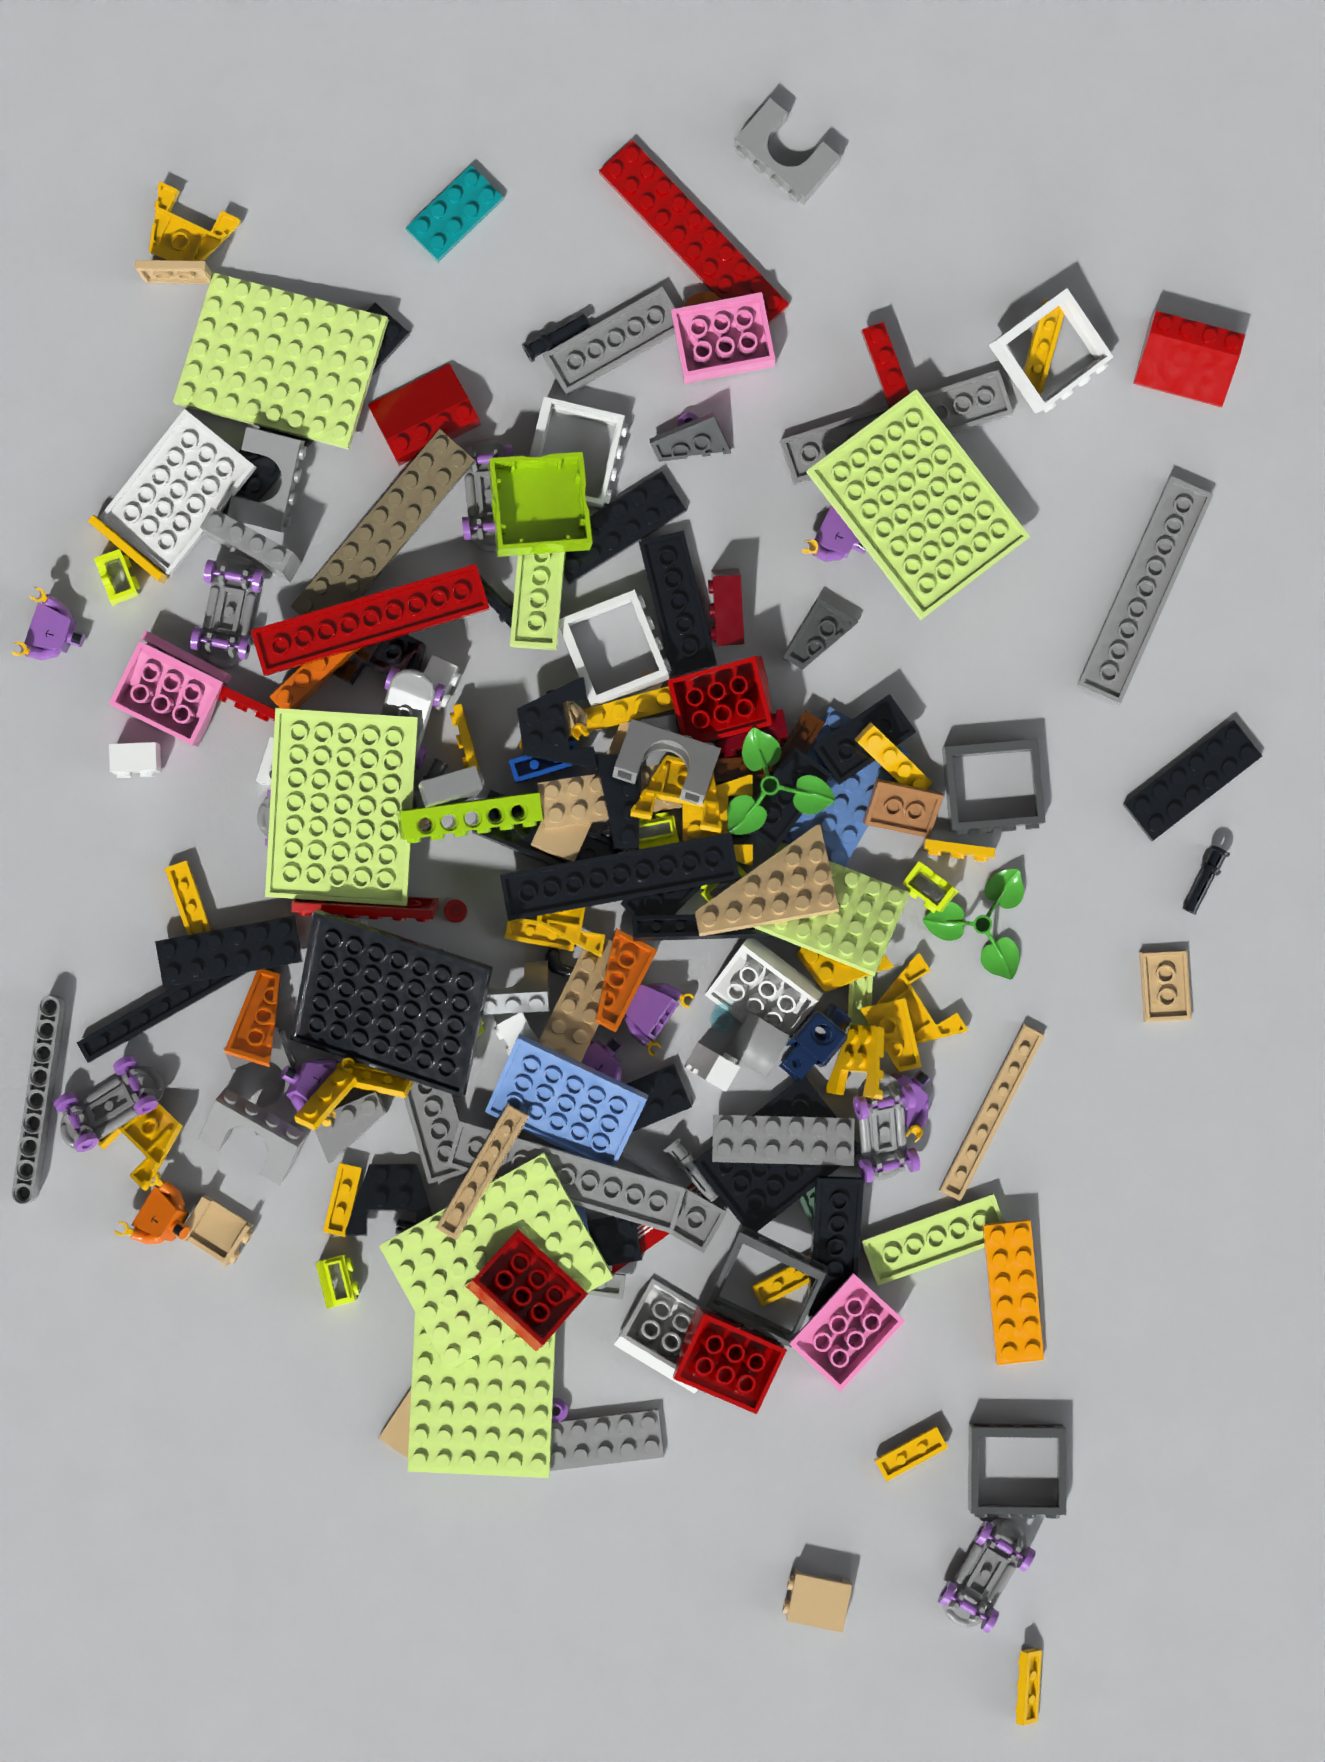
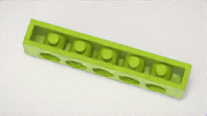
(530, 813)

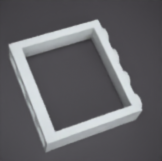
(1084, 329)
(589, 413)
(654, 643)

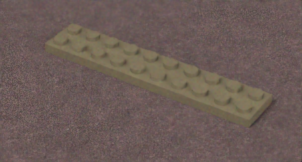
(388, 525)

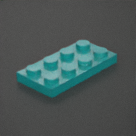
(454, 213)

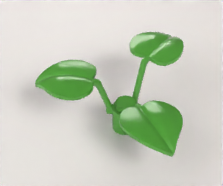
(761, 751)
(1001, 956)

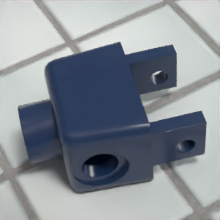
(809, 1049)

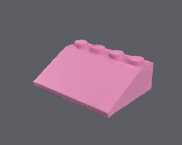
(723, 338)
(167, 694)
(846, 1332)

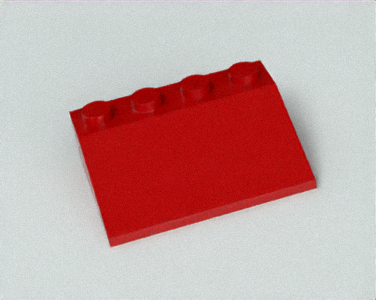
(1188, 358)
(422, 408)
(722, 700)
(527, 1290)
(728, 1360)

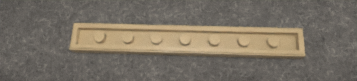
(991, 1112)

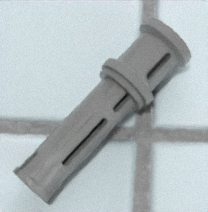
(685, 1161)

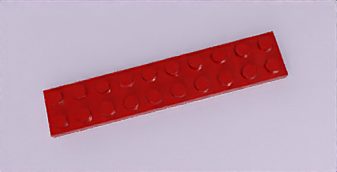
(687, 229)
(370, 619)

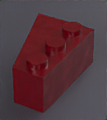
(726, 607)
(734, 743)

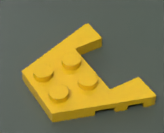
(181, 240)
(667, 785)
(693, 815)
(569, 926)
(831, 973)
(922, 1023)
(859, 1054)
(153, 1136)

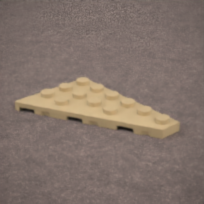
(782, 889)

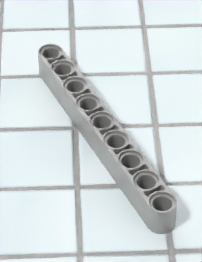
(31, 1109)

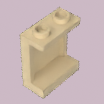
(218, 1230)
(817, 1601)

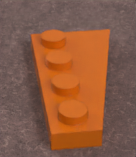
(623, 976)
(255, 1024)

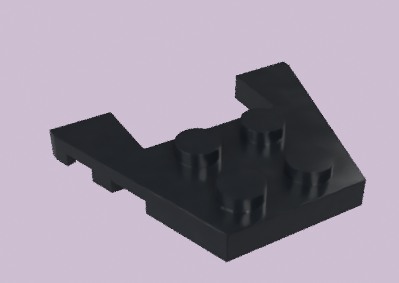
(398, 652)
(545, 730)
(388, 1189)

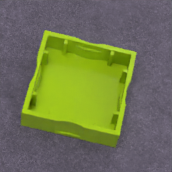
(539, 504)

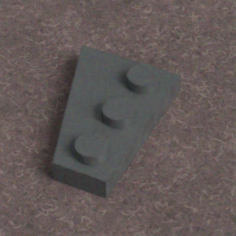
(693, 438)
(818, 633)

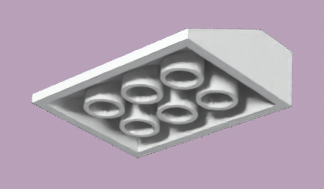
(765, 986)
(658, 1329)

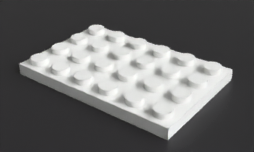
(174, 491)

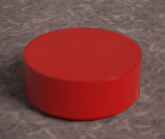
(455, 911)

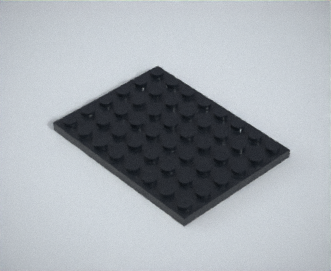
(390, 1003)

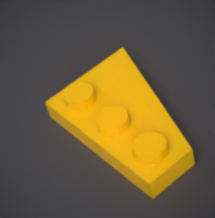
(898, 1032)

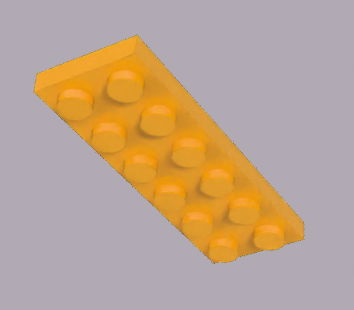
(1013, 1292)

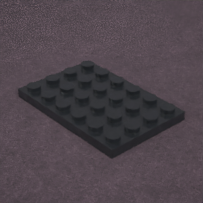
(764, 1190)

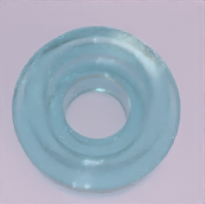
(721, 1012)

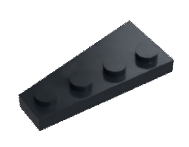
(619, 800)

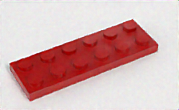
(417, 908)

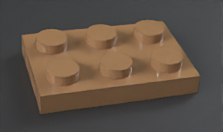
(903, 808)

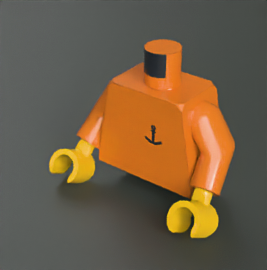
(160, 1216)

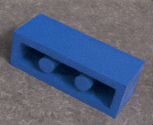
(528, 768)

